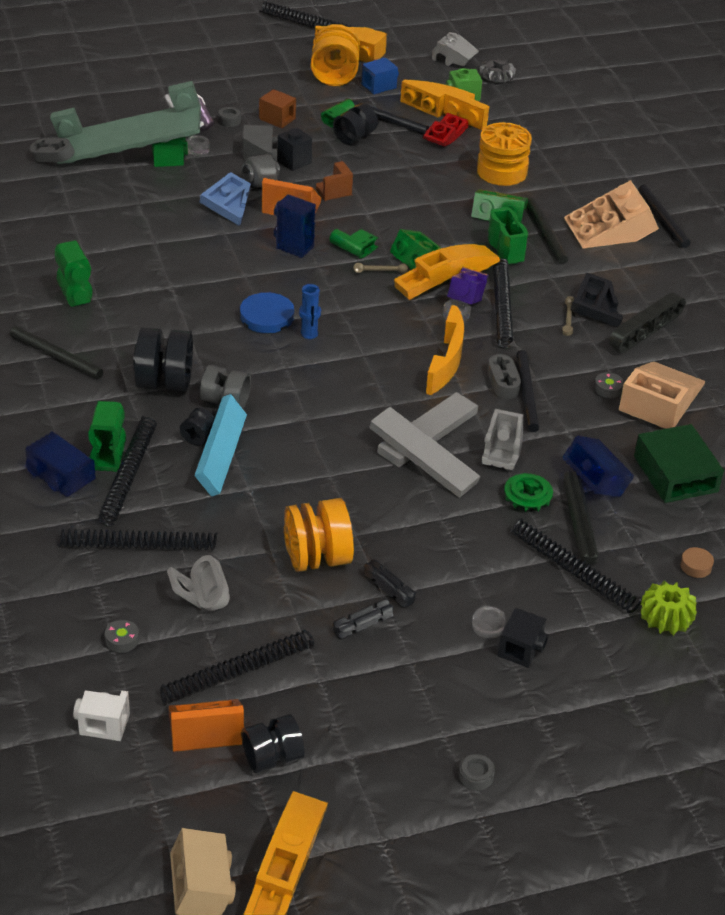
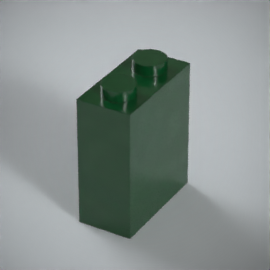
(678, 463)

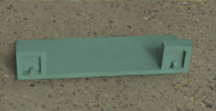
(134, 131)

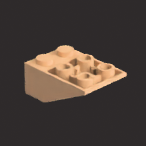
(613, 218)
(659, 394)

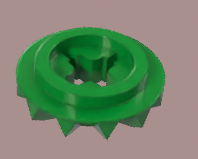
(533, 485)

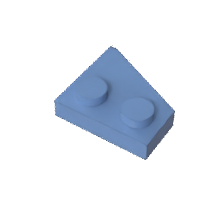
(228, 197)

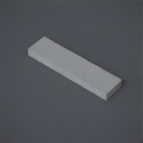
(435, 424)
(424, 452)

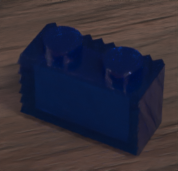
(295, 225)
(59, 464)
(598, 466)

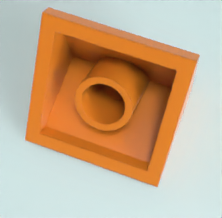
(276, 190)
(206, 724)

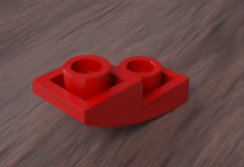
(446, 130)

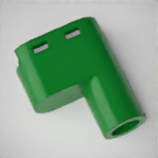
(330, 114)
(357, 243)

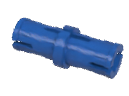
(310, 311)

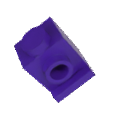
(468, 286)

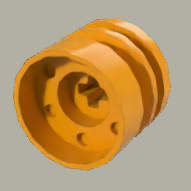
(335, 55)
(504, 153)
(313, 535)

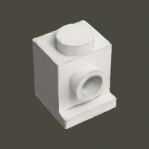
(102, 714)

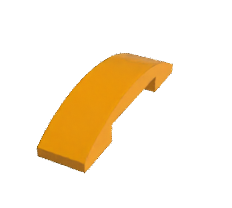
(444, 368)

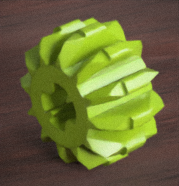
(668, 607)

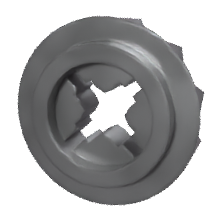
(497, 70)

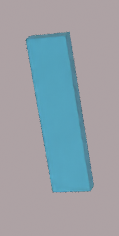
(220, 445)

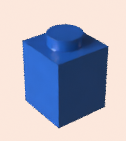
(379, 75)

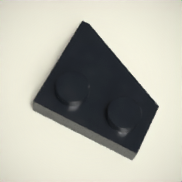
(597, 300)

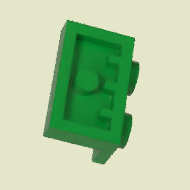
(488, 200)
(411, 245)

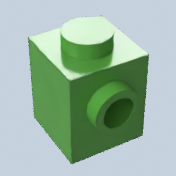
(466, 80)

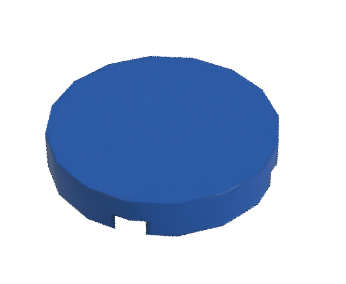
(267, 312)

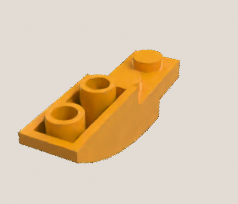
(443, 99)
(441, 265)
(286, 856)

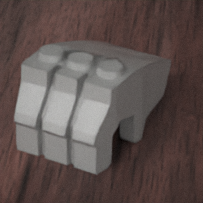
(455, 49)
(503, 439)

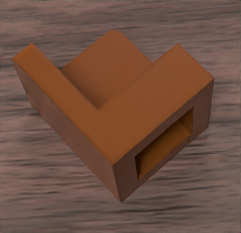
(277, 108)
(338, 184)

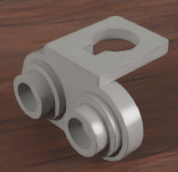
(206, 586)

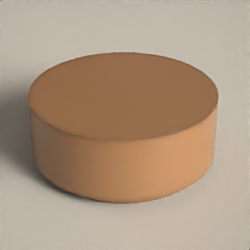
(697, 562)

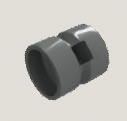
(219, 383)

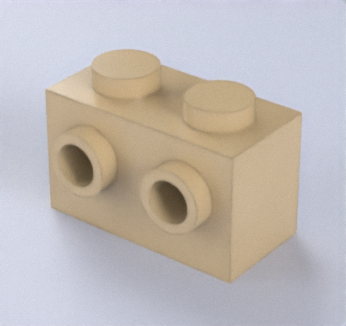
(201, 873)

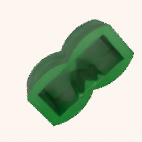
(507, 235)
(73, 273)
(107, 435)

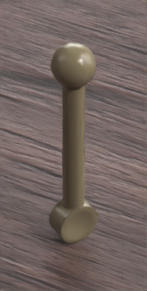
(359, 267)
(567, 330)

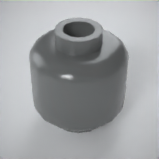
(259, 167)

